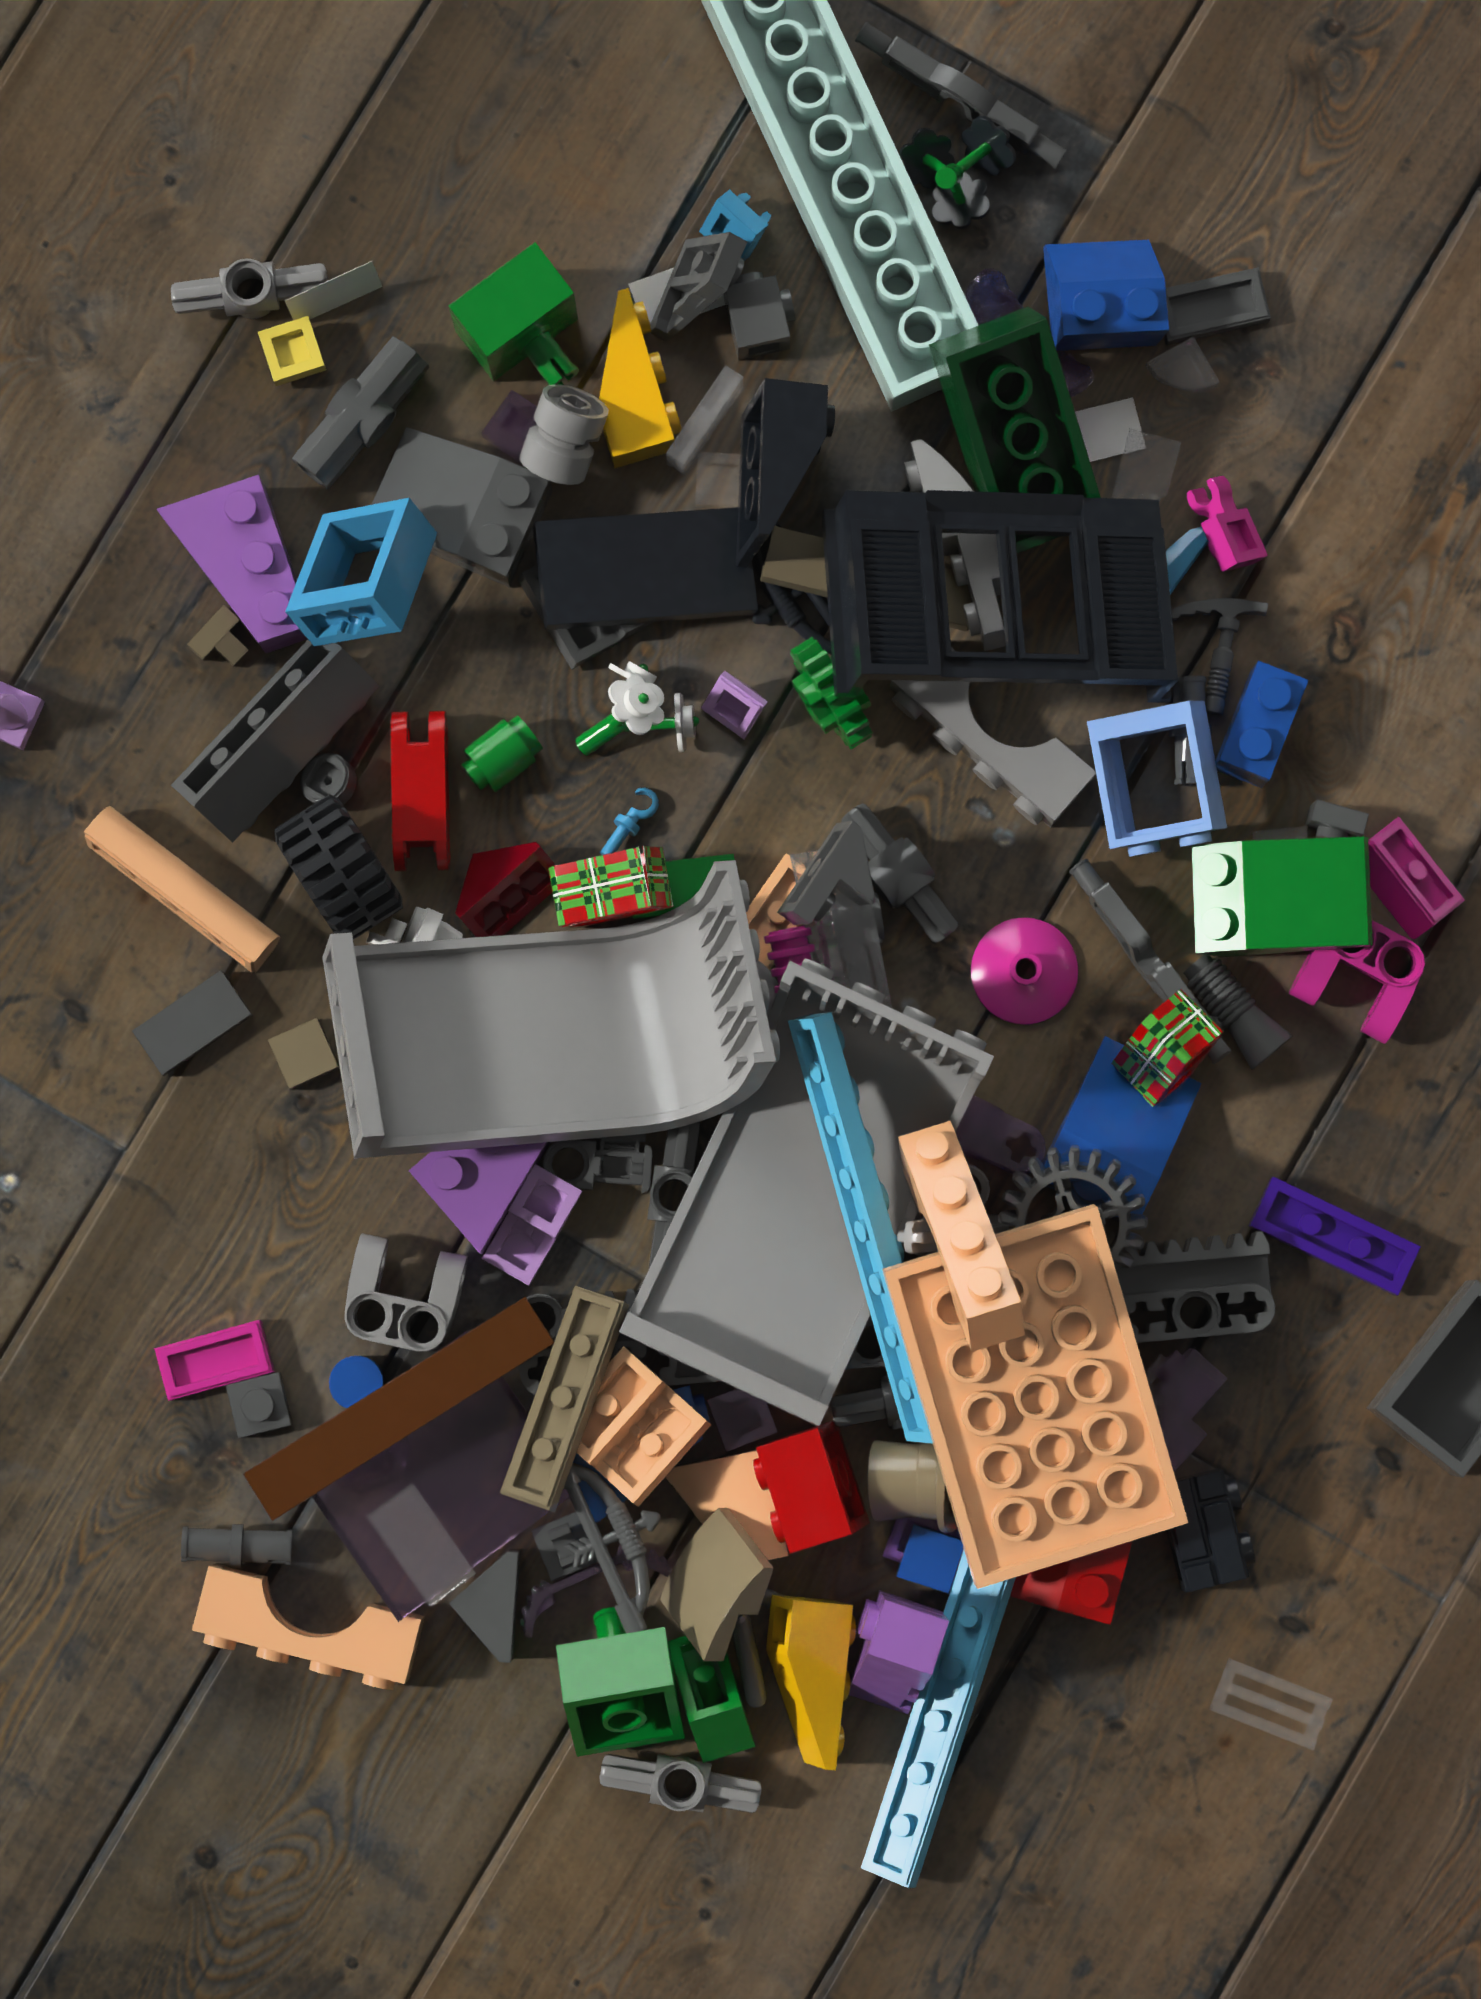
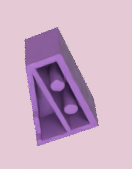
(242, 554)
(477, 1185)
(896, 1650)

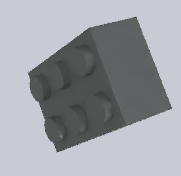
(1437, 1387)

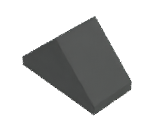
(491, 1605)

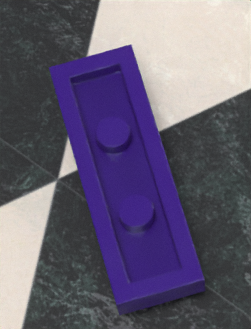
(1334, 1236)

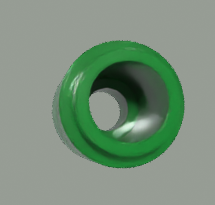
(501, 754)

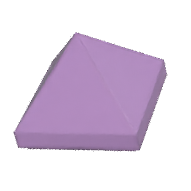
(734, 704)

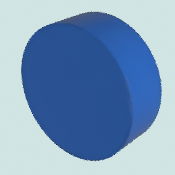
(354, 1379)

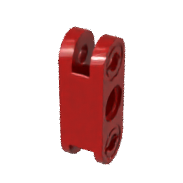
(420, 790)

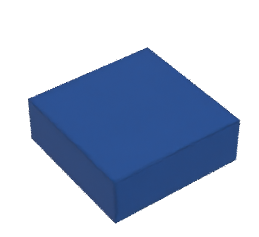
(930, 1558)

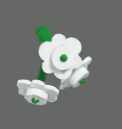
(638, 711)

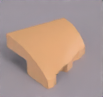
(731, 1485)

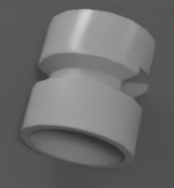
(560, 441)

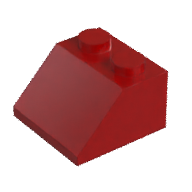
(810, 1487)

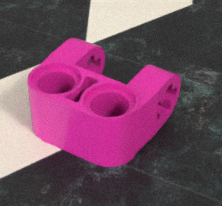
(1368, 960)

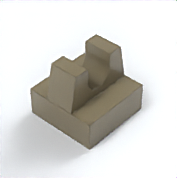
(216, 636)

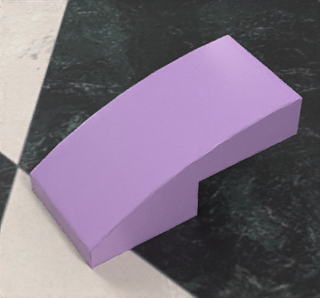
(532, 1225)

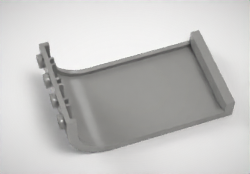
(552, 1029)
(758, 1255)

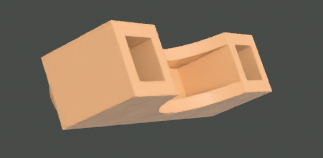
(963, 1235)
(240, 1609)

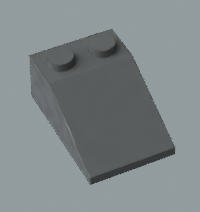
(471, 499)

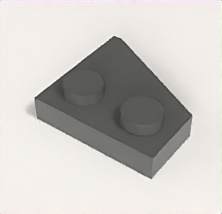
(698, 279)

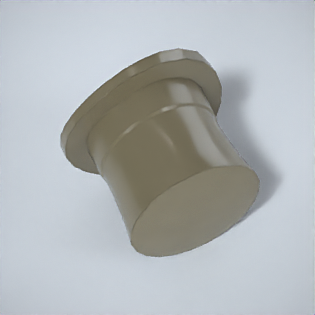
(908, 1484)

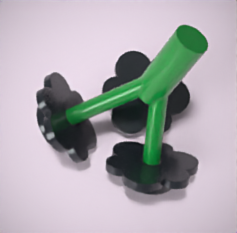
(956, 195)

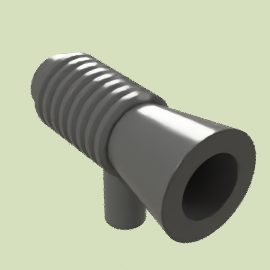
(1234, 1009)

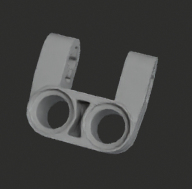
(399, 1311)

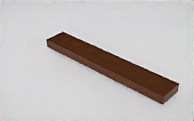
(398, 1408)

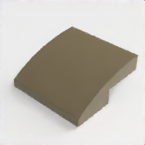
(716, 1582)

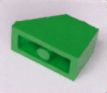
(711, 1702)

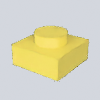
(292, 350)

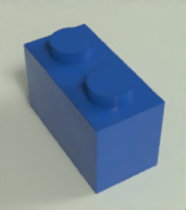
(1260, 724)

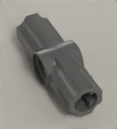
(360, 412)

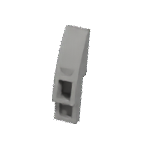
(977, 553)

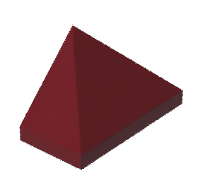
(503, 888)

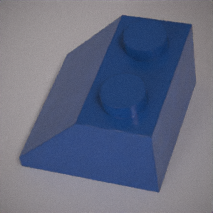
(1105, 295)

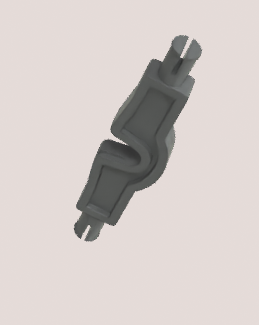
(946, 82)
(1135, 942)

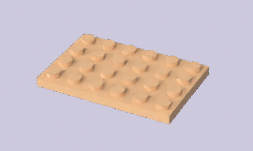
(1048, 1433)

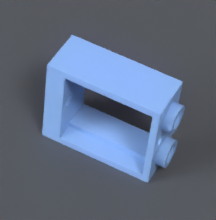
(1113, 785)

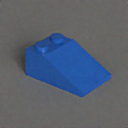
(1121, 1124)

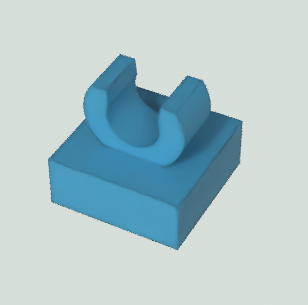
(734, 216)

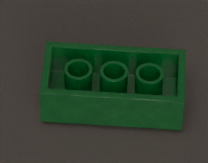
(1014, 410)

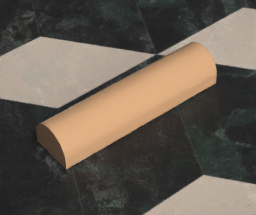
(181, 889)

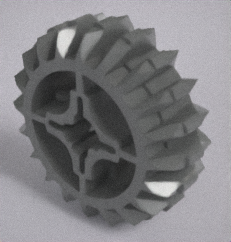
(1060, 1175)

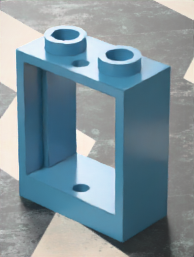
(326, 607)

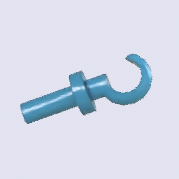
(627, 824)

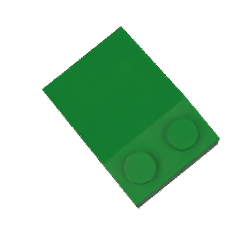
(1281, 896)

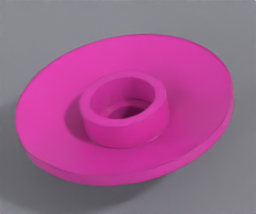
(1017, 998)

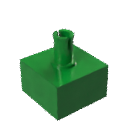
(518, 316)
(619, 1688)

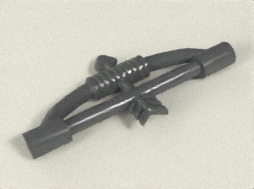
(626, 1531)

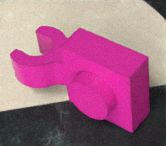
(1229, 530)

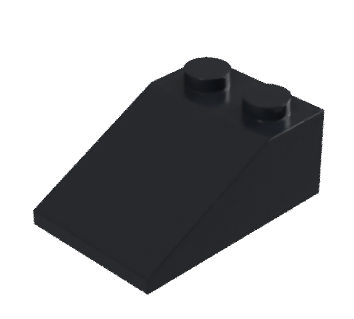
(778, 442)

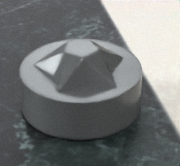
(328, 775)

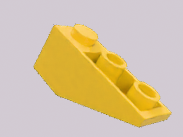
(637, 418)
(809, 1660)

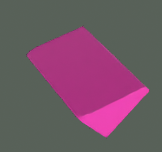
(1409, 880)

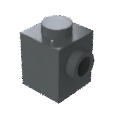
(758, 315)

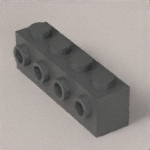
(275, 736)

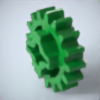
(817, 693)

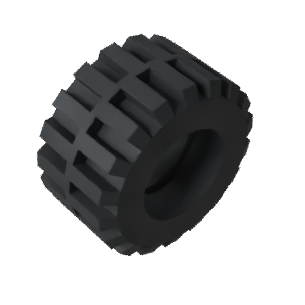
(338, 867)

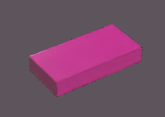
(214, 1360)

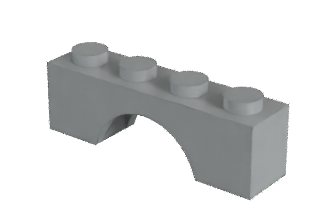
(1039, 776)

